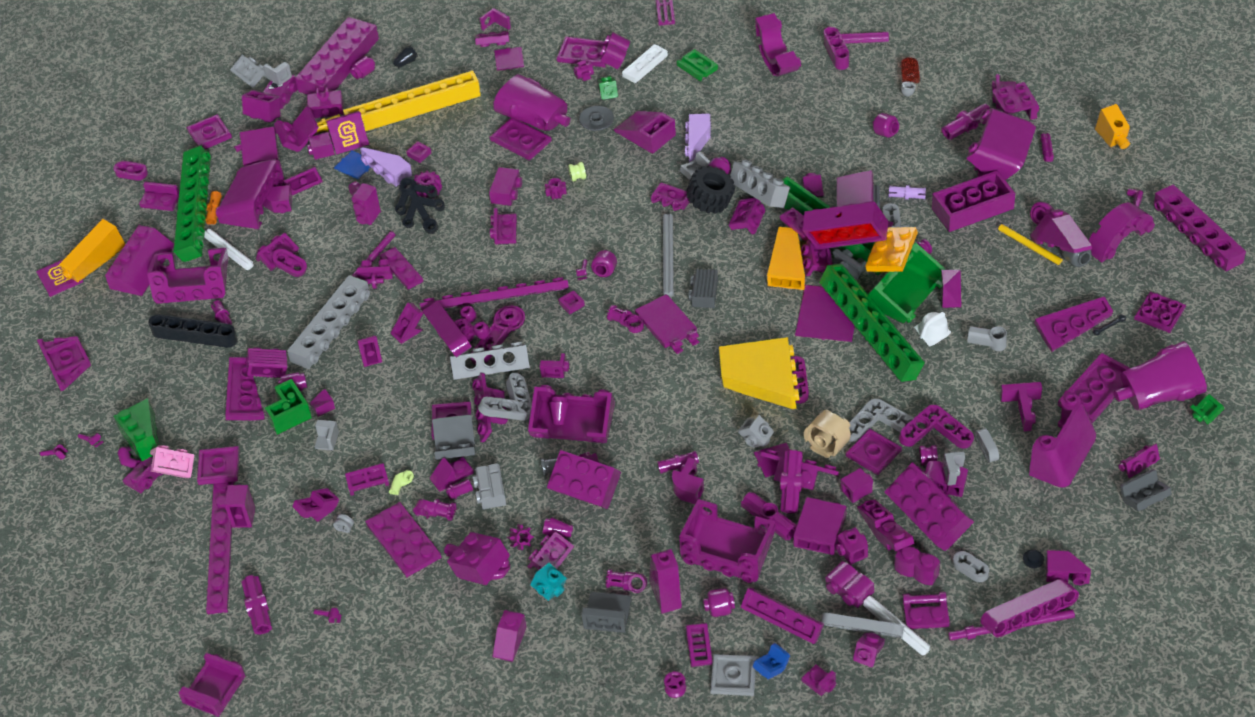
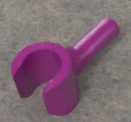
(581, 272)
(92, 440)
(58, 451)
(332, 614)

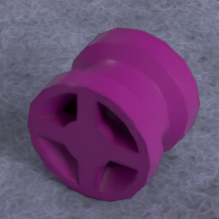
(928, 454)
(675, 679)

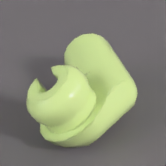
(401, 480)

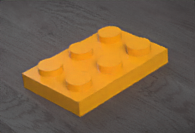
(892, 253)

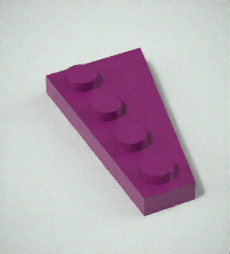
(1069, 323)
(242, 393)

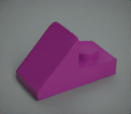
(406, 325)
(450, 473)

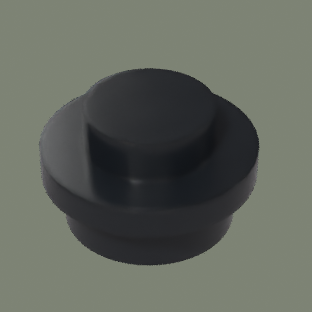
(1033, 558)

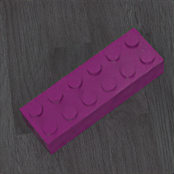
(336, 56)

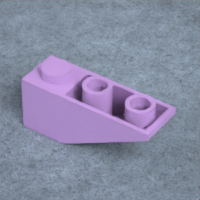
(699, 133)
(388, 165)

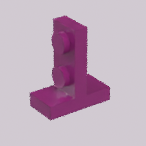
(1023, 394)

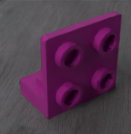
(297, 134)

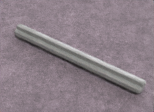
(668, 255)

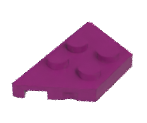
(65, 359)

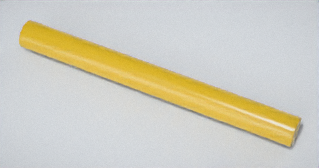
(1028, 243)

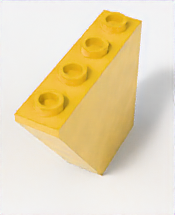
(761, 370)

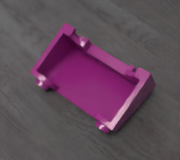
(1002, 143)
(248, 193)
(1061, 457)

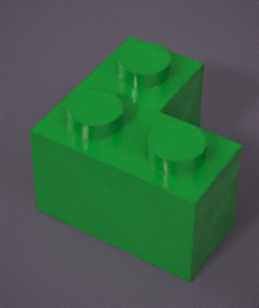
(289, 409)

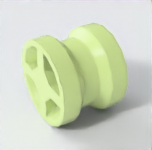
(577, 171)

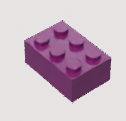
(584, 479)

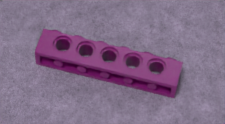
(1199, 228)

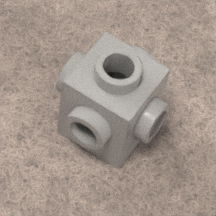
(756, 431)

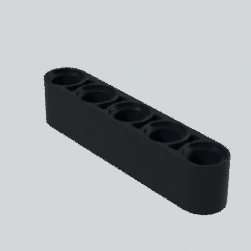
(193, 331)

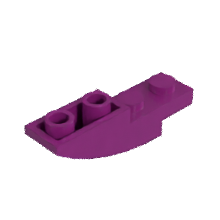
(884, 527)

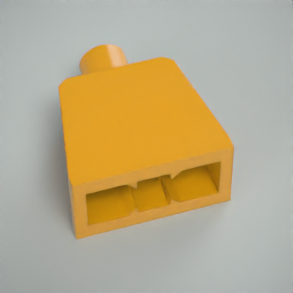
(1113, 127)

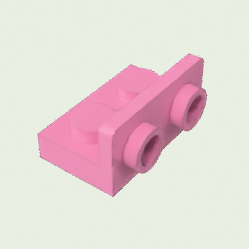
(172, 462)

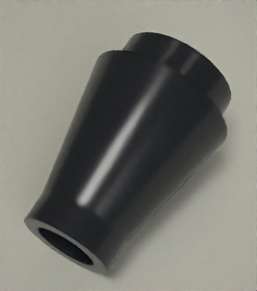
(405, 57)

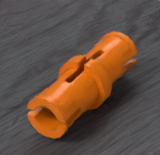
(215, 200)

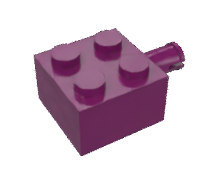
(477, 557)

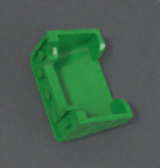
(903, 292)

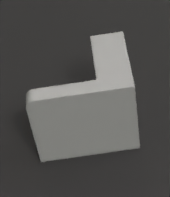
(279, 74)
(327, 434)

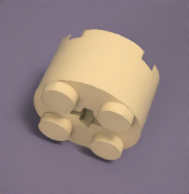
(826, 429)

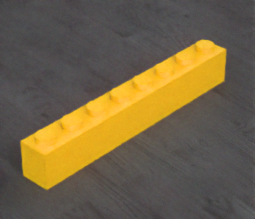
(418, 100)

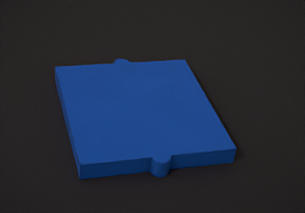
(352, 165)

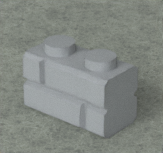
(490, 486)

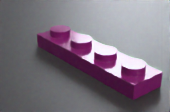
(782, 615)

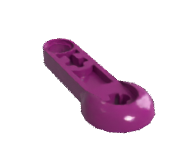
(501, 328)

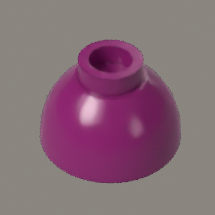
(1039, 210)

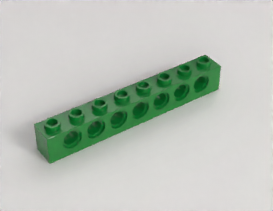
(192, 204)
(872, 323)

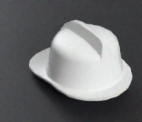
(933, 328)

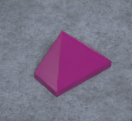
(951, 288)

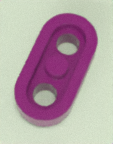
(130, 170)
(289, 263)

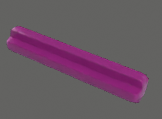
(865, 37)

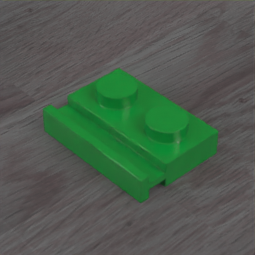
(697, 65)

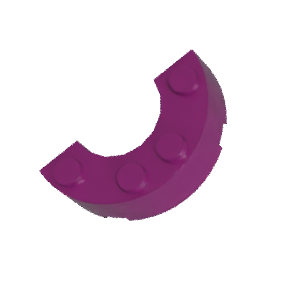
(773, 48)
(1116, 226)

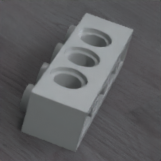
(759, 183)
(520, 361)

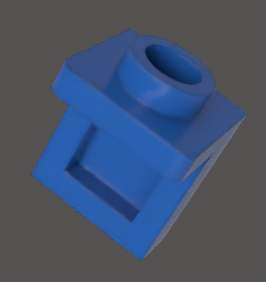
(773, 662)

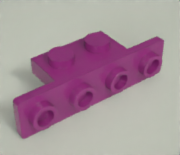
(481, 391)
(809, 469)

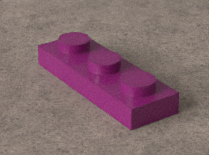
(402, 268)

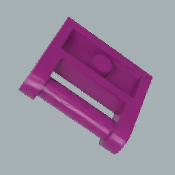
(926, 616)

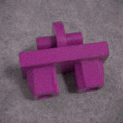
(375, 275)

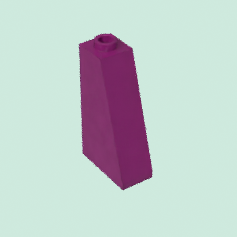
(665, 581)

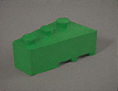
(139, 428)

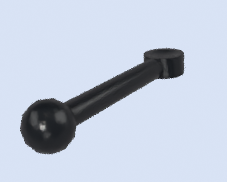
(1097, 331)

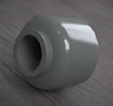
(1077, 259)

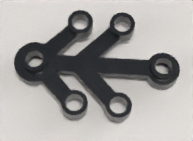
(417, 203)

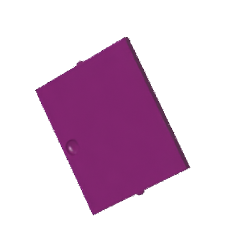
(822, 317)

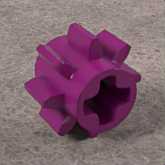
(583, 70)
(555, 188)
(525, 536)

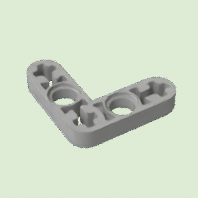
(493, 406)
(878, 414)

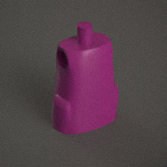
(530, 103)
(1164, 378)

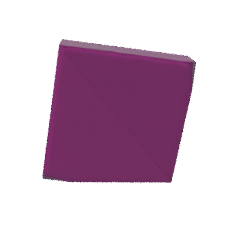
(322, 403)

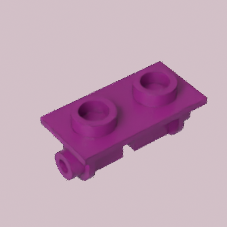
(1141, 460)

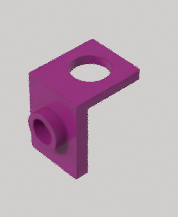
(497, 17)

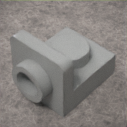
(951, 466)

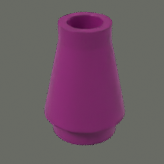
(559, 410)
(552, 525)

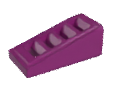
(694, 630)

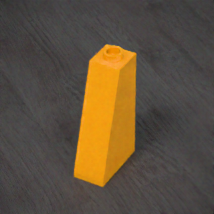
(93, 251)
(786, 262)

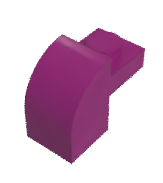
(685, 484)

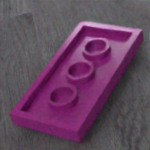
(1098, 385)
(403, 539)

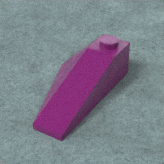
(1060, 231)

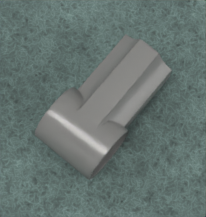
(994, 337)

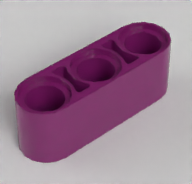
(836, 48)

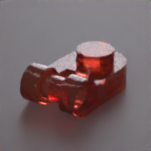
(910, 66)

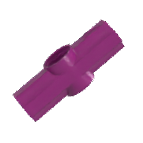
(964, 122)
(791, 481)
(769, 511)
(256, 605)

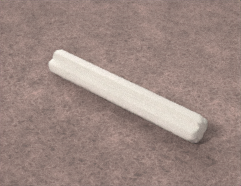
(232, 252)
(886, 616)

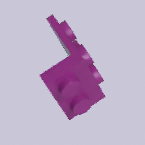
(1016, 99)

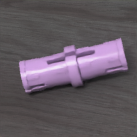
(907, 192)

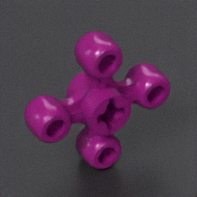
(468, 316)

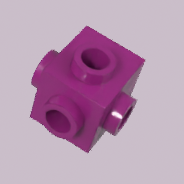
(852, 545)

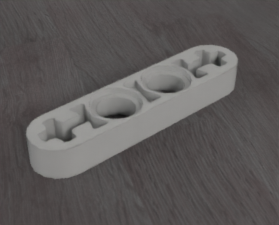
(863, 625)

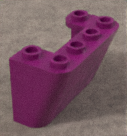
(190, 283)
(586, 417)
(725, 544)

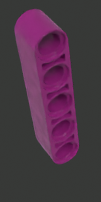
(447, 329)
(1029, 608)

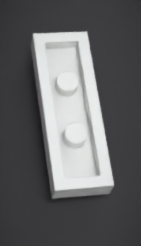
(644, 63)

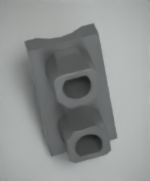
(853, 266)

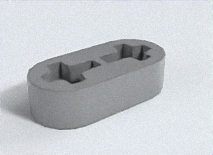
(896, 214)
(987, 445)
(971, 566)

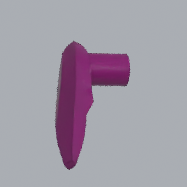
(1137, 194)

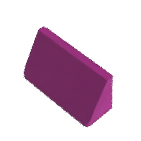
(303, 181)

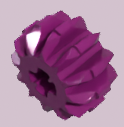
(428, 179)

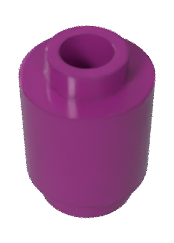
(362, 67)
(298, 379)

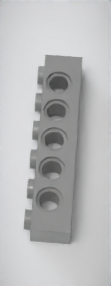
(329, 322)

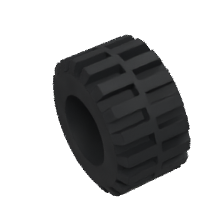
(710, 189)

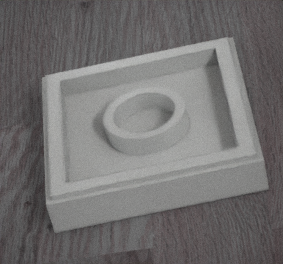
(733, 675)

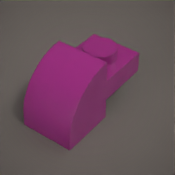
(317, 505)

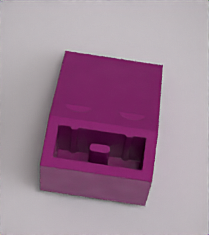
(648, 129)

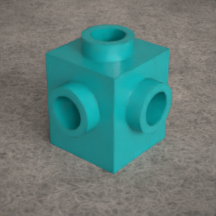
(549, 582)

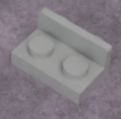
(248, 70)

